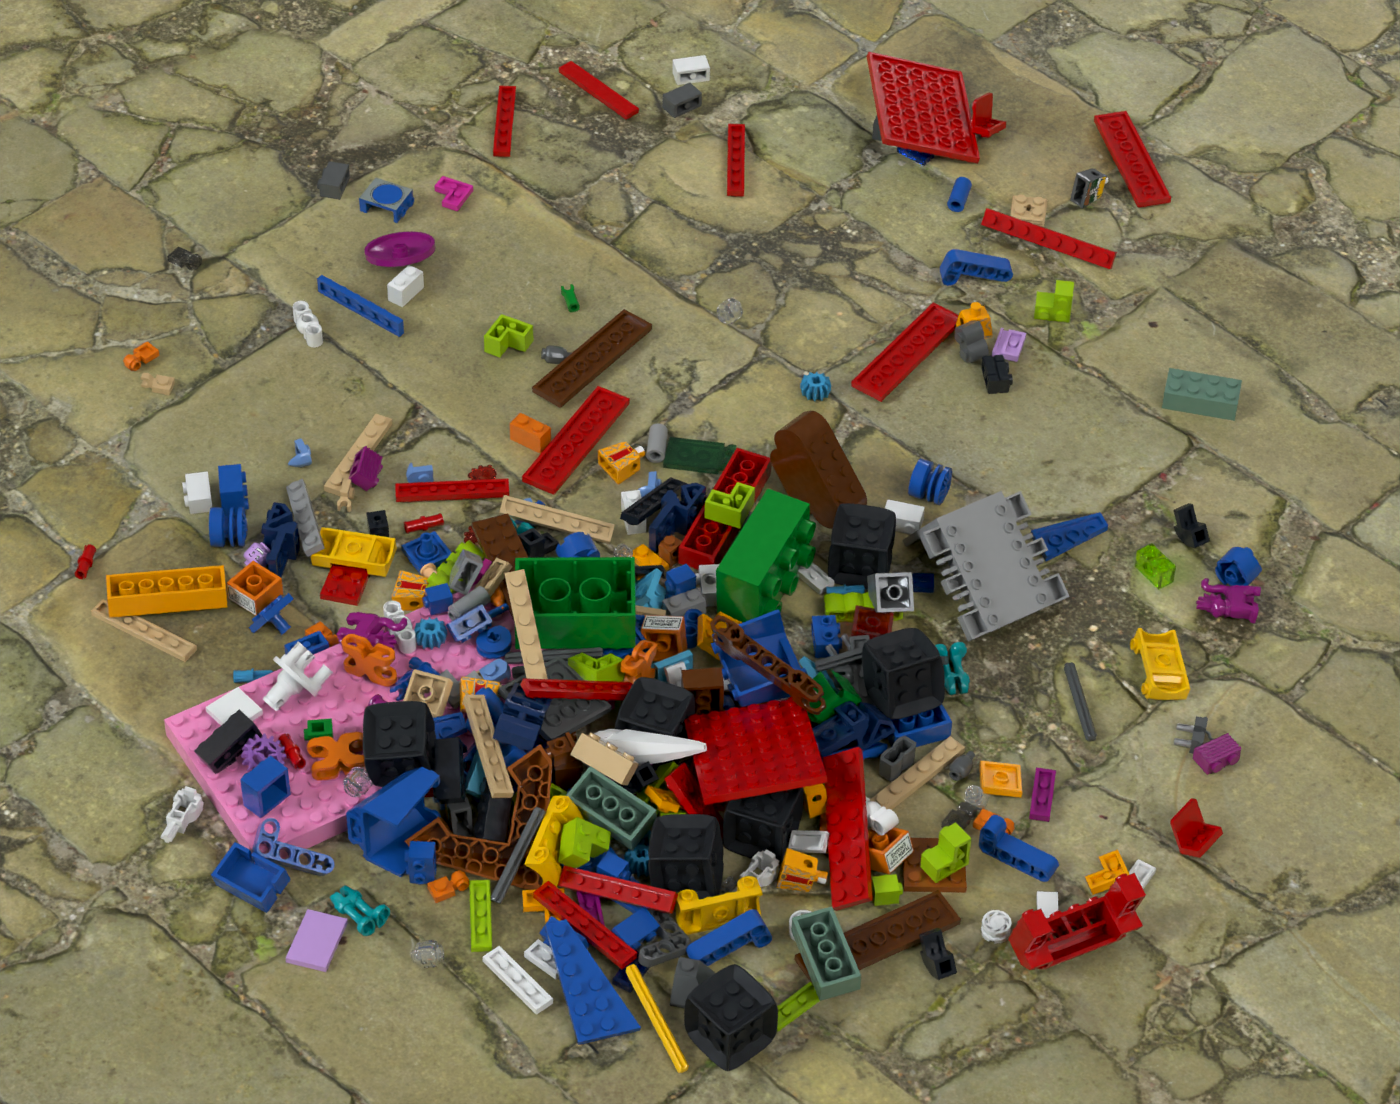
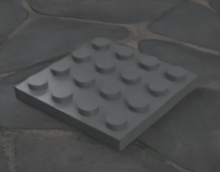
(564, 714)

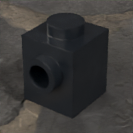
(377, 523)

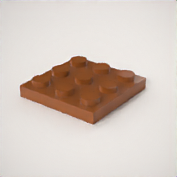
(917, 880)

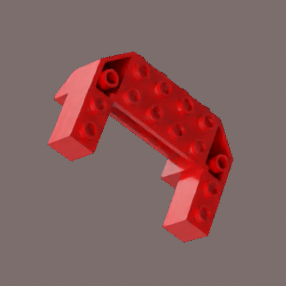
(1111, 919)

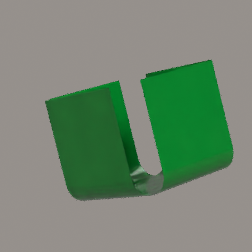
(831, 698)

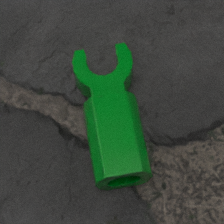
(570, 298)

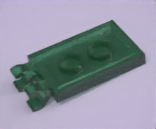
(697, 455)

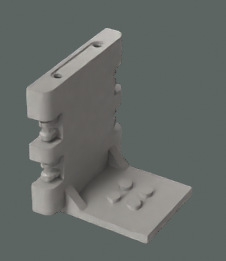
(991, 563)

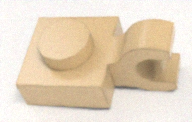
(160, 384)
(347, 492)

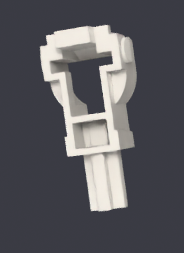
(178, 820)
(767, 863)

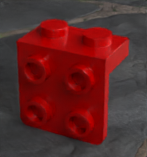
(982, 120)
(1191, 831)

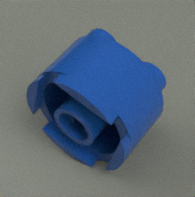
(577, 546)
(1238, 567)

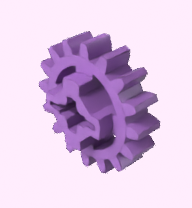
(266, 748)

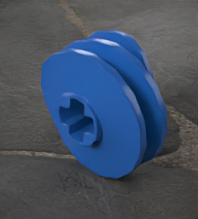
(494, 642)

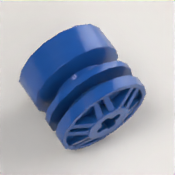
(930, 481)
(227, 526)

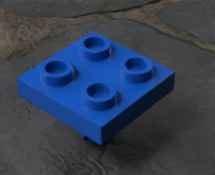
(426, 550)
(272, 614)

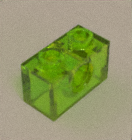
(1155, 566)

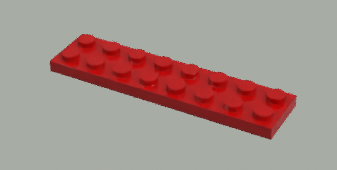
(1132, 159)
(906, 352)
(575, 440)
(847, 829)

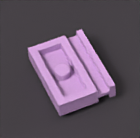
(1009, 344)

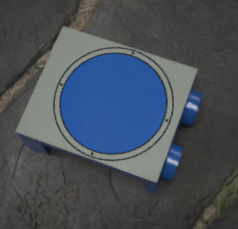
(387, 196)

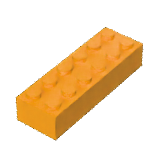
(166, 591)

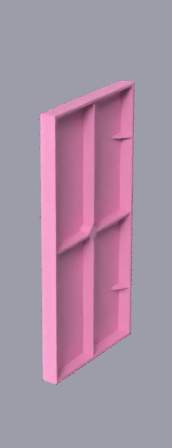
(318, 807)

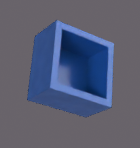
(232, 488)
(265, 786)

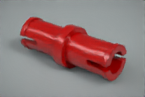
(423, 523)
(85, 561)
(292, 751)

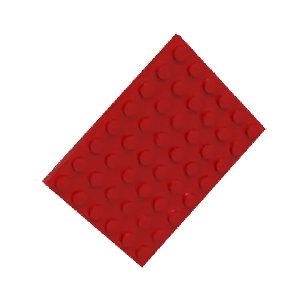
(922, 107)
(755, 751)

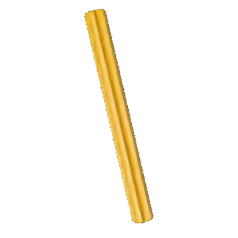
(657, 1018)

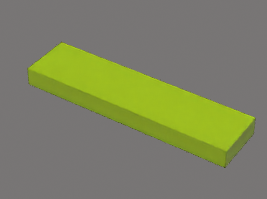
(480, 915)
(796, 1005)

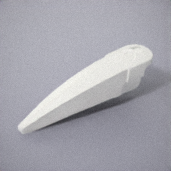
(651, 746)

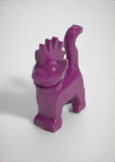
(1238, 601)
(369, 627)

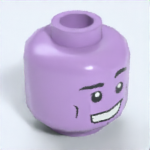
(257, 553)

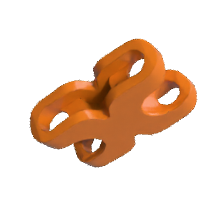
(369, 660)
(639, 662)
(337, 755)

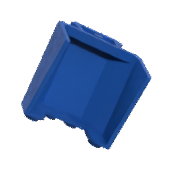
(746, 683)
(391, 817)

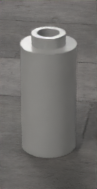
(657, 443)
(468, 602)

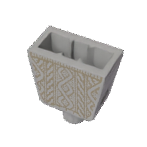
(466, 567)

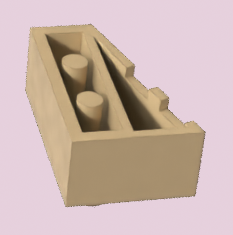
(605, 758)

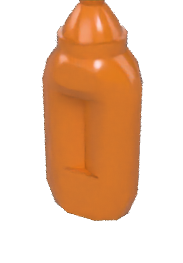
(497, 597)

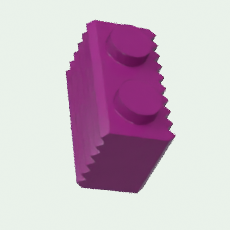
(366, 468)
(1217, 754)

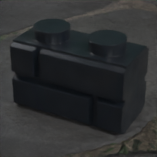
(996, 374)

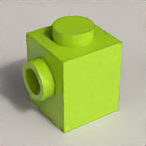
(886, 890)

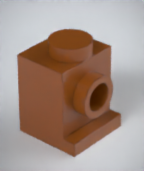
(669, 550)
(560, 750)

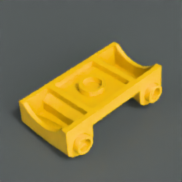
(355, 550)
(1162, 665)
(546, 845)
(712, 912)

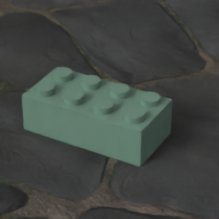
(1201, 394)
(612, 808)
(826, 953)

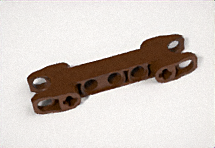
(796, 683)

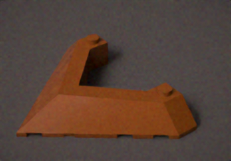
(489, 857)

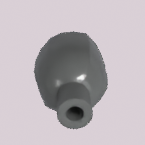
(554, 354)
(961, 766)

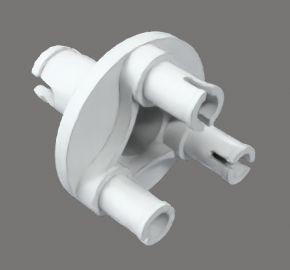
(292, 677)

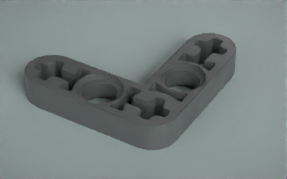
(651, 954)

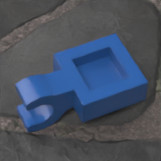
(402, 685)

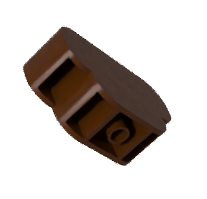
(815, 467)

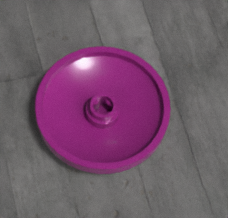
(399, 249)

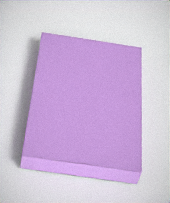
(316, 940)

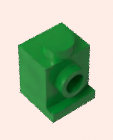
(318, 728)

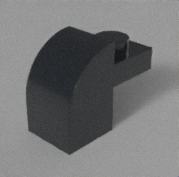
(1188, 529)
(537, 544)
(641, 778)
(935, 956)

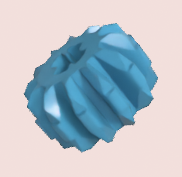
(815, 386)
(430, 633)
(638, 860)

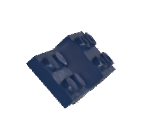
(676, 514)
(281, 537)
(521, 719)
(853, 724)

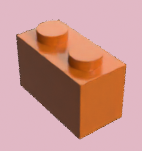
(530, 433)

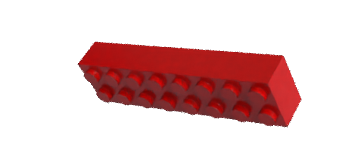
(708, 539)

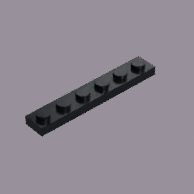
(650, 502)

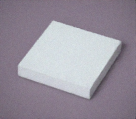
(230, 703)

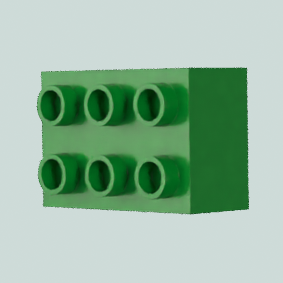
(765, 558)
(582, 601)

